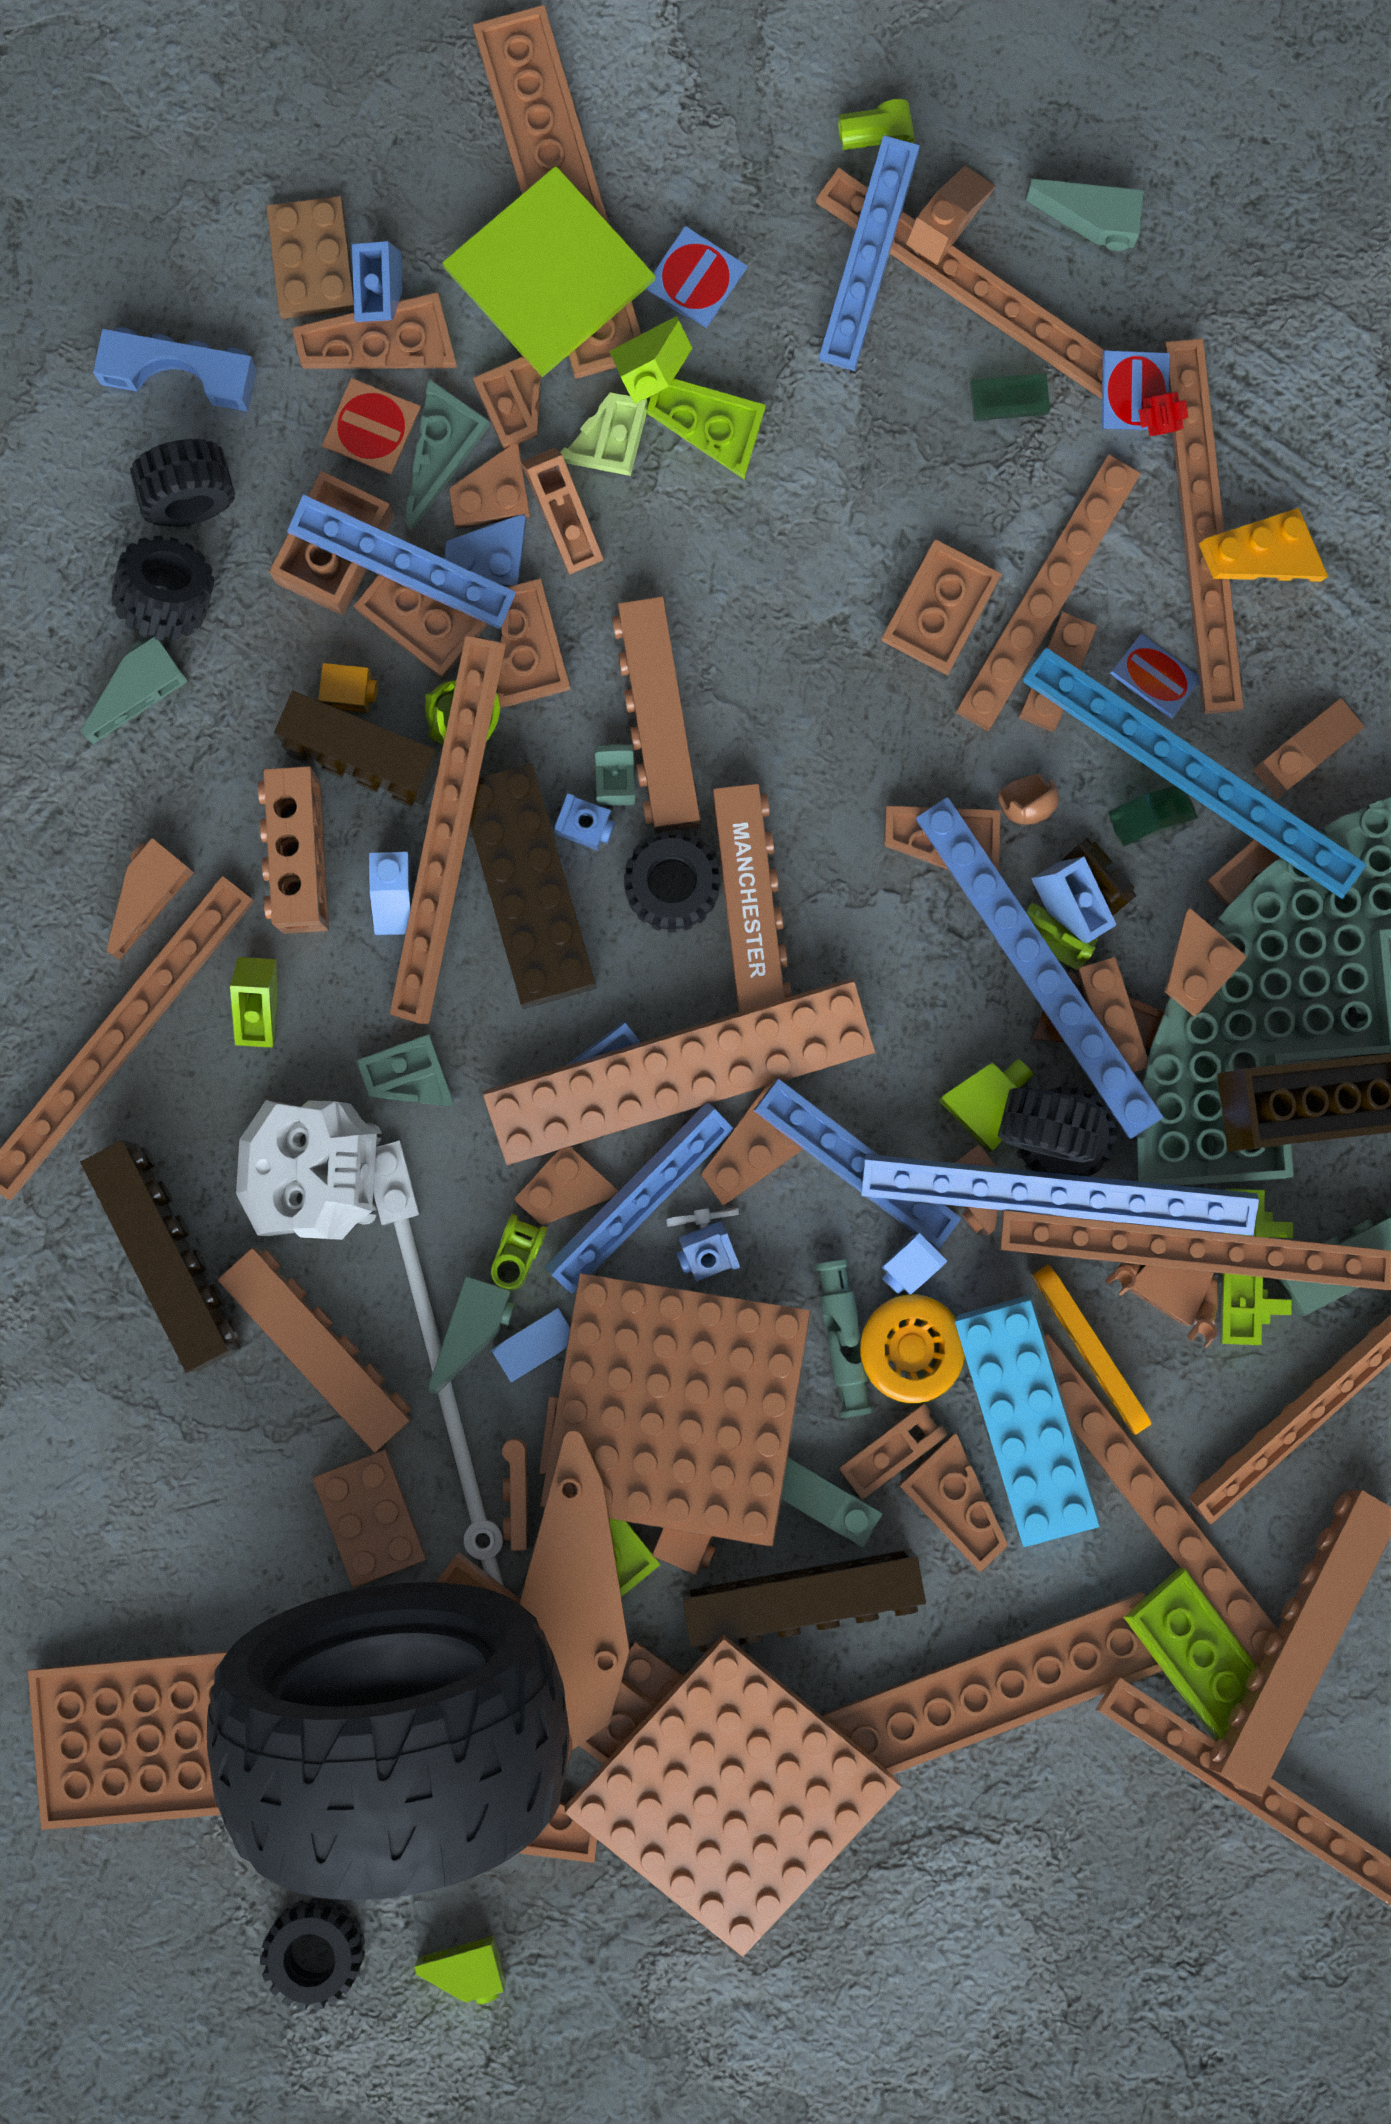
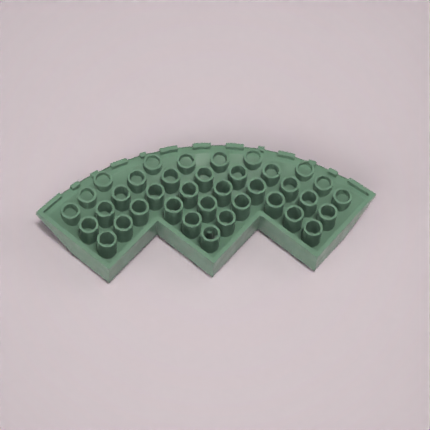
(1283, 1005)

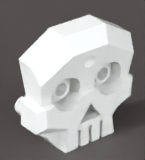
(329, 1170)

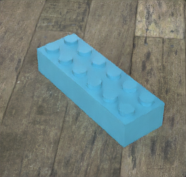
(1027, 1421)

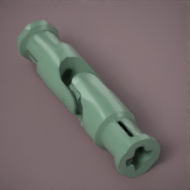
(842, 1325)

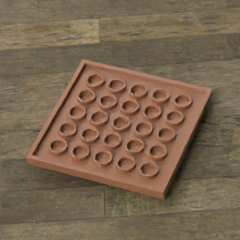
(682, 1405)
(732, 1795)

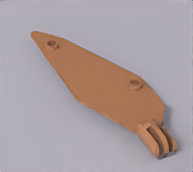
(577, 1592)

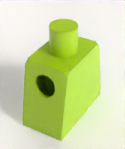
(982, 1099)

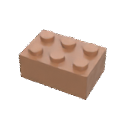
(317, 572)

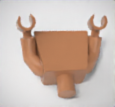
(1179, 1293)

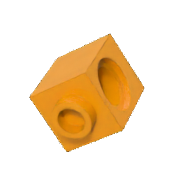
(347, 687)

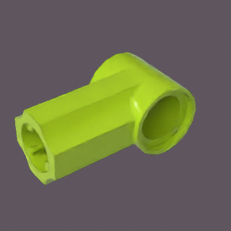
(869, 126)

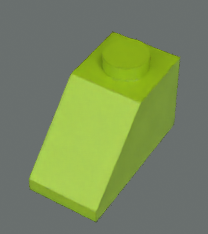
(652, 359)
(254, 1001)
(465, 1970)

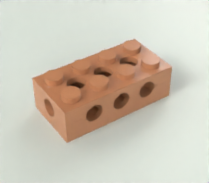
(281, 792)

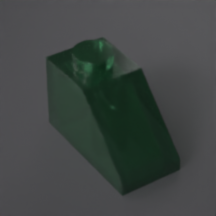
(1152, 815)

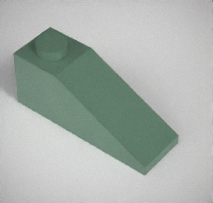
(1097, 212)
(137, 684)
(473, 1325)
(829, 1503)

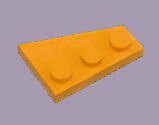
(1267, 548)

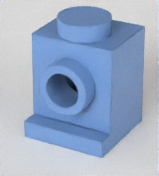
(569, 828)
(711, 1240)

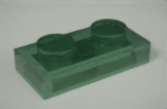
(1010, 397)

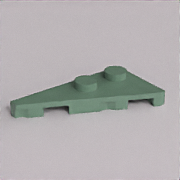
(445, 440)

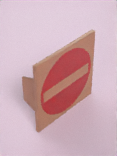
(371, 426)

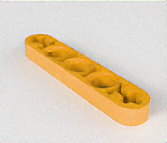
(1091, 1349)

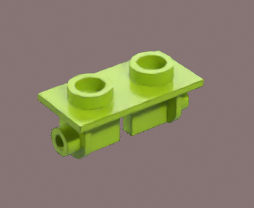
(1060, 940)

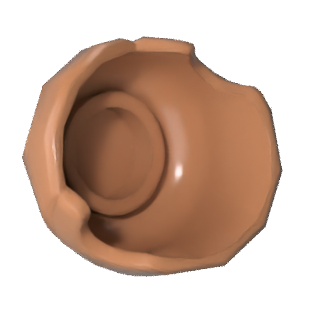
(1029, 800)

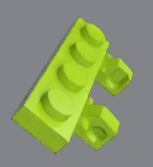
(1243, 1297)

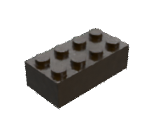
(358, 749)

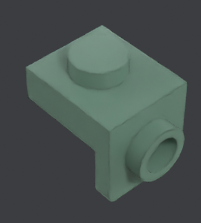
(615, 775)

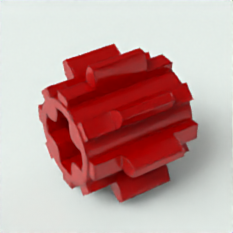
(1163, 413)

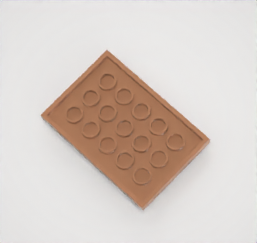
(123, 1740)

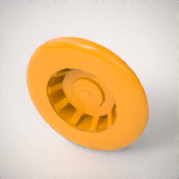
(911, 1348)

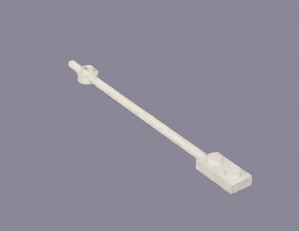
(396, 1205)

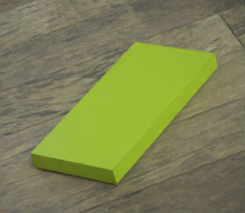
(1193, 1649)

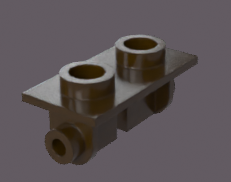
(1115, 886)

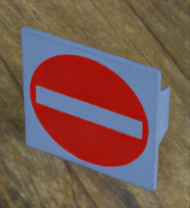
(696, 277)
(1126, 381)
(1155, 676)

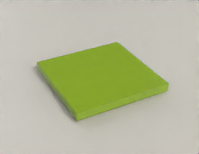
(549, 271)

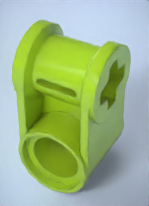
(518, 1250)

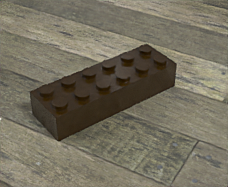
(528, 888)
(1306, 1102)
(162, 1255)
(804, 1598)

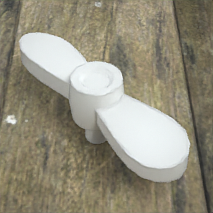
(702, 1217)

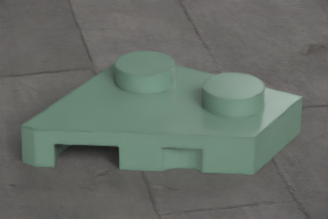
(407, 1074)

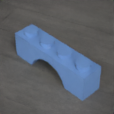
(130, 359)

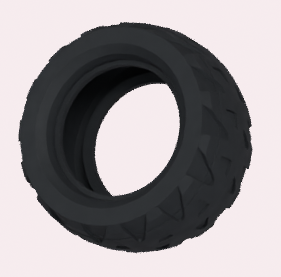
(388, 1739)

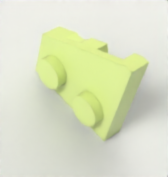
(610, 436)

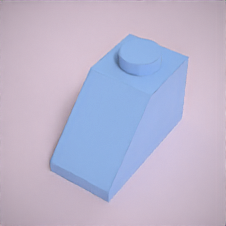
(390, 891)
(1074, 898)
(912, 1265)

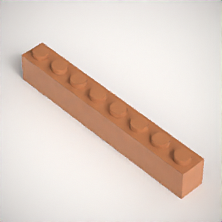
(1303, 1642)

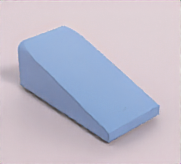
(533, 1345)

